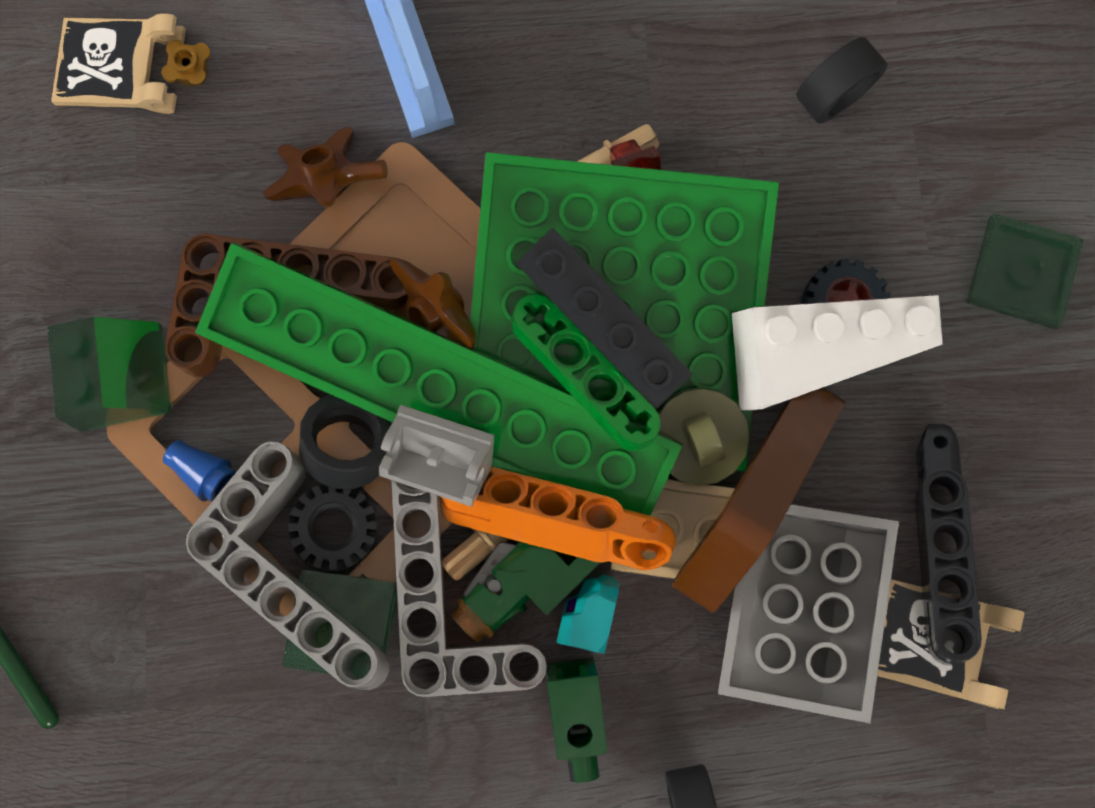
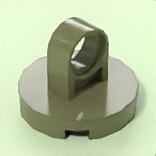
(711, 434)

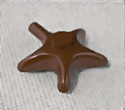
(322, 170)
(433, 303)

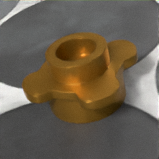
(192, 74)

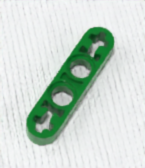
(578, 376)

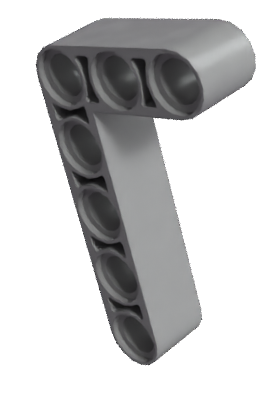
(274, 581)
(432, 598)

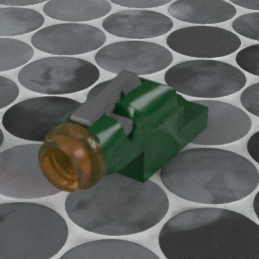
(511, 579)

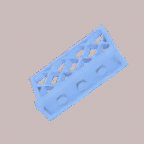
(410, 65)

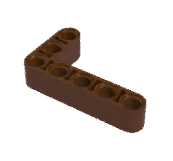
(198, 283)
(759, 499)

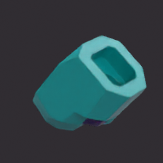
(590, 615)

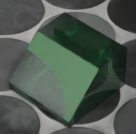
(108, 371)

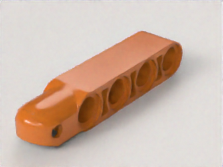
(564, 520)

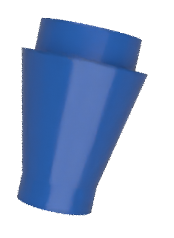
(198, 469)

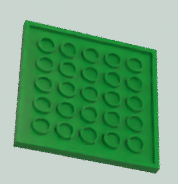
(664, 241)

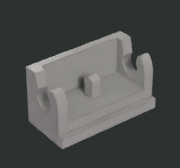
(437, 455)

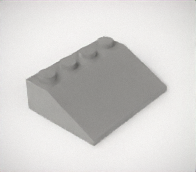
(813, 615)

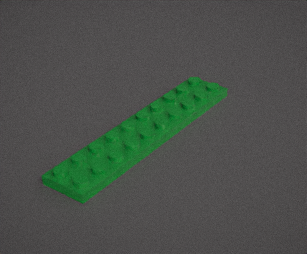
(393, 362)

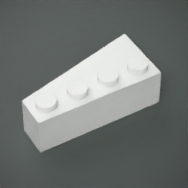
(814, 345)

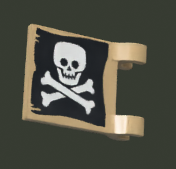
(111, 63)
(907, 657)

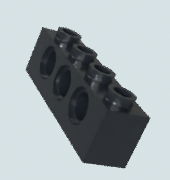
(604, 318)

